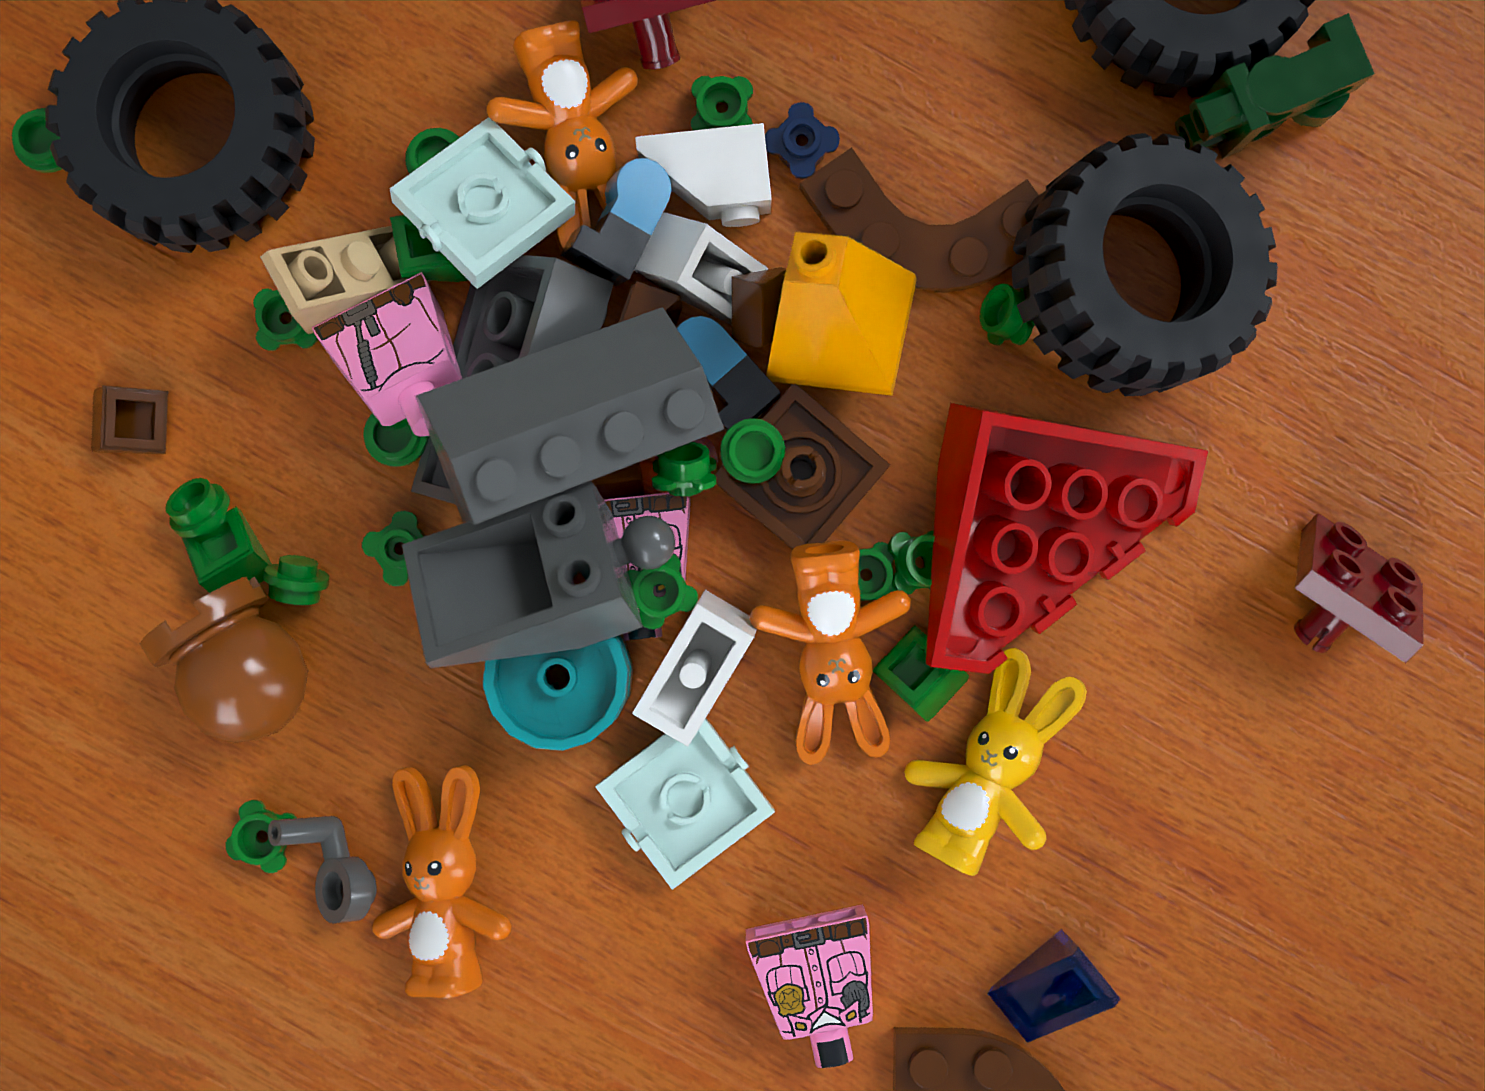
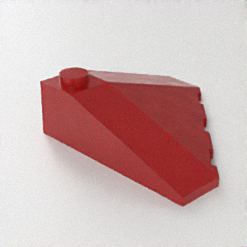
(1033, 517)

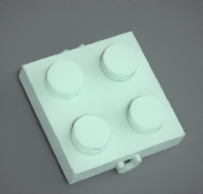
(483, 201)
(685, 801)

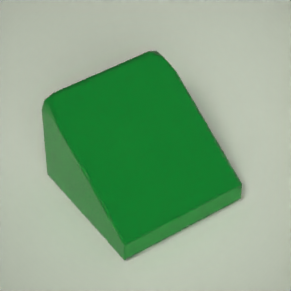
(418, 255)
(227, 553)
(915, 682)

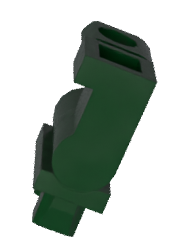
(1257, 102)

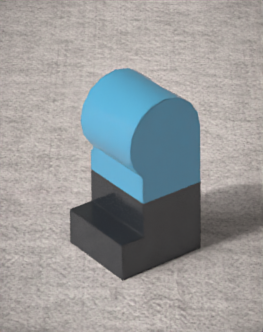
(633, 208)
(729, 371)

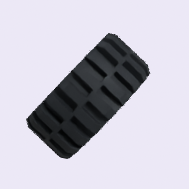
(1182, 47)
(117, 73)
(1209, 229)

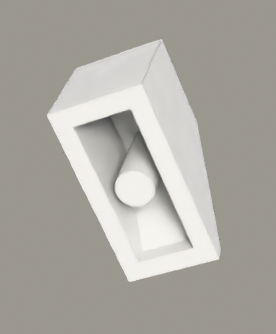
(716, 170)
(695, 264)
(696, 668)

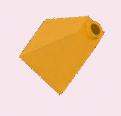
(840, 316)

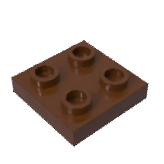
(819, 478)

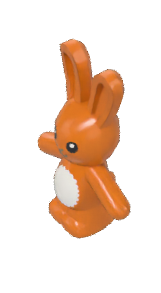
(576, 146)
(834, 660)
(438, 872)

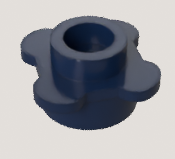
(801, 159)

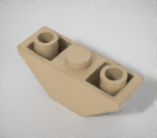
(333, 273)

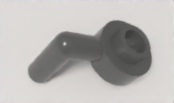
(343, 882)

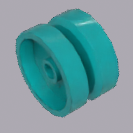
(560, 717)

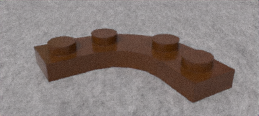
(939, 255)
(964, 1062)

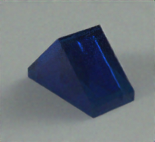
(1052, 989)

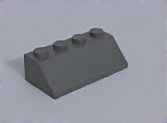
(513, 315)
(568, 415)

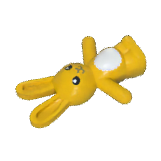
(998, 758)

